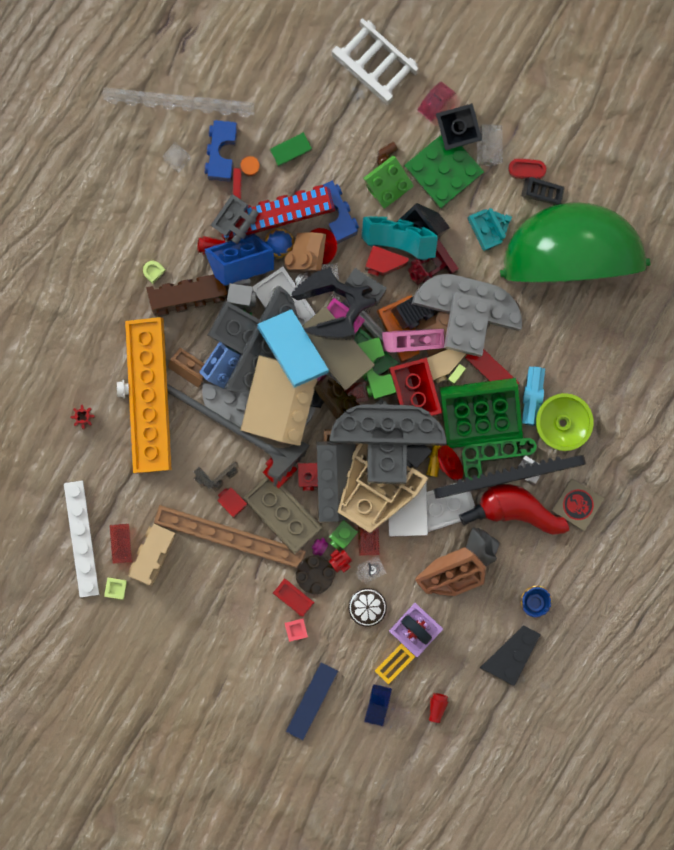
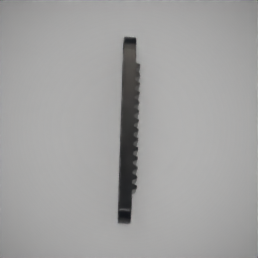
(506, 477)

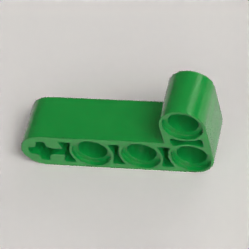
(499, 454)

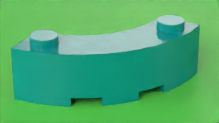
(399, 235)

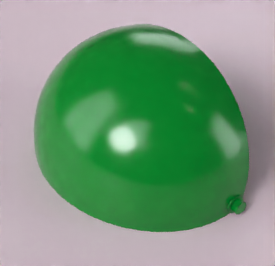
(573, 245)

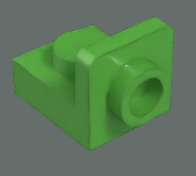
(342, 535)

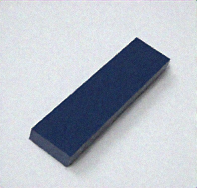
(311, 701)

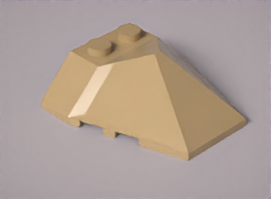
(375, 503)

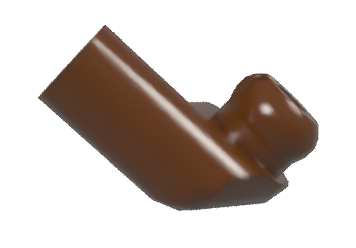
(384, 153)

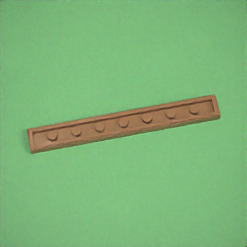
(227, 536)

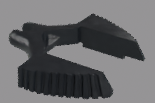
(325, 282)

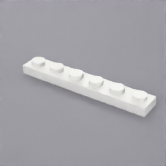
(81, 539)

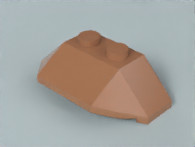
(452, 574)

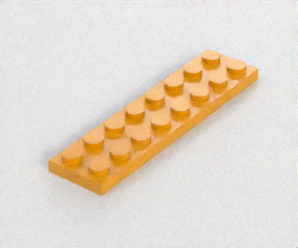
(148, 395)

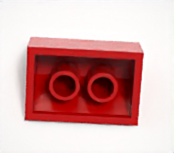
(416, 386)

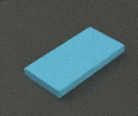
(292, 348)

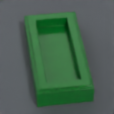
(290, 149)

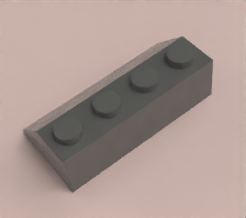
(333, 466)

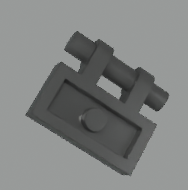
(230, 215)

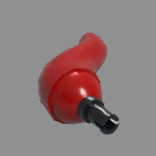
(514, 502)

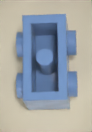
(220, 365)

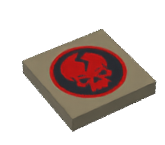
(578, 504)

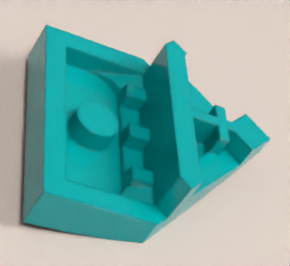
(489, 227)

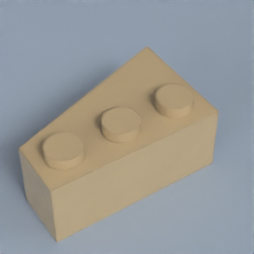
(152, 554)

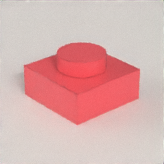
(296, 630)

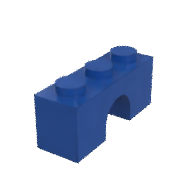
(222, 134)
(343, 226)

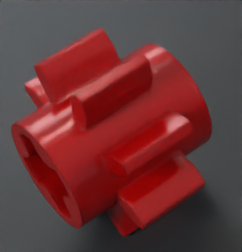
(82, 422)
(340, 561)

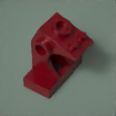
(441, 261)

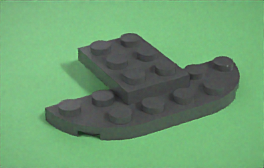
(240, 333)
(387, 434)

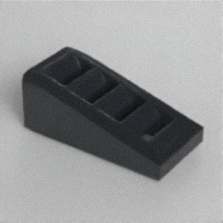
(526, 192)

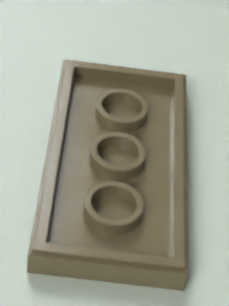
(342, 357)
(283, 514)

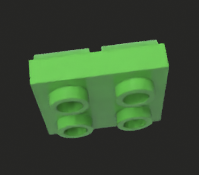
(388, 182)

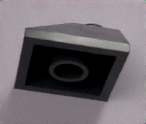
(459, 126)
(427, 218)

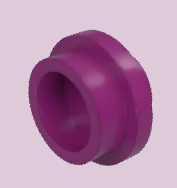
(319, 546)

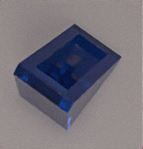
(378, 705)

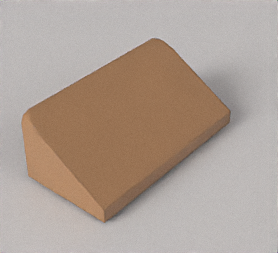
(187, 367)

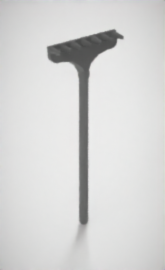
(282, 457)

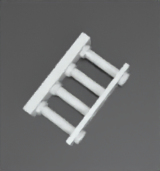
(357, 67)

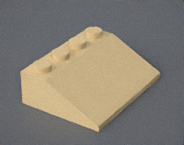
(276, 407)

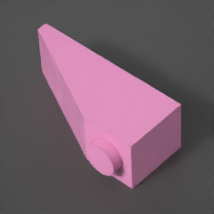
(413, 340)

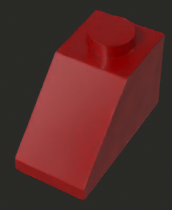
(384, 262)

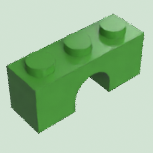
(378, 385)

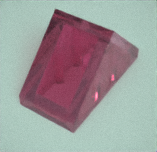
(435, 100)

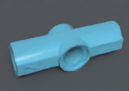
(533, 395)

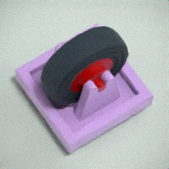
(416, 630)

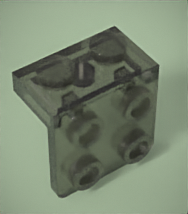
(203, 480)

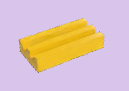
(406, 652)

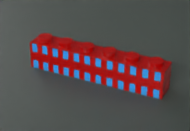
(288, 210)

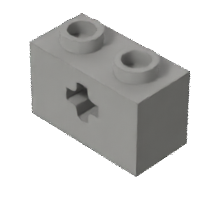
(241, 296)

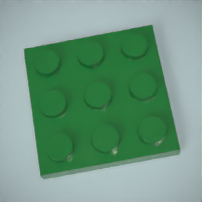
(442, 171)

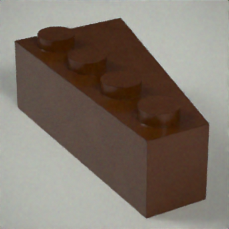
(185, 295)

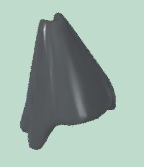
(483, 546)

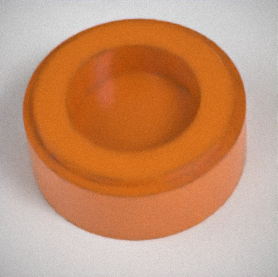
(250, 166)

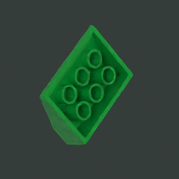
(481, 412)

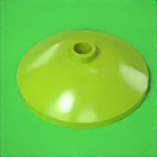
(575, 414)

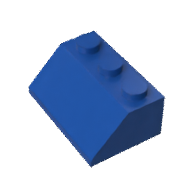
(240, 261)

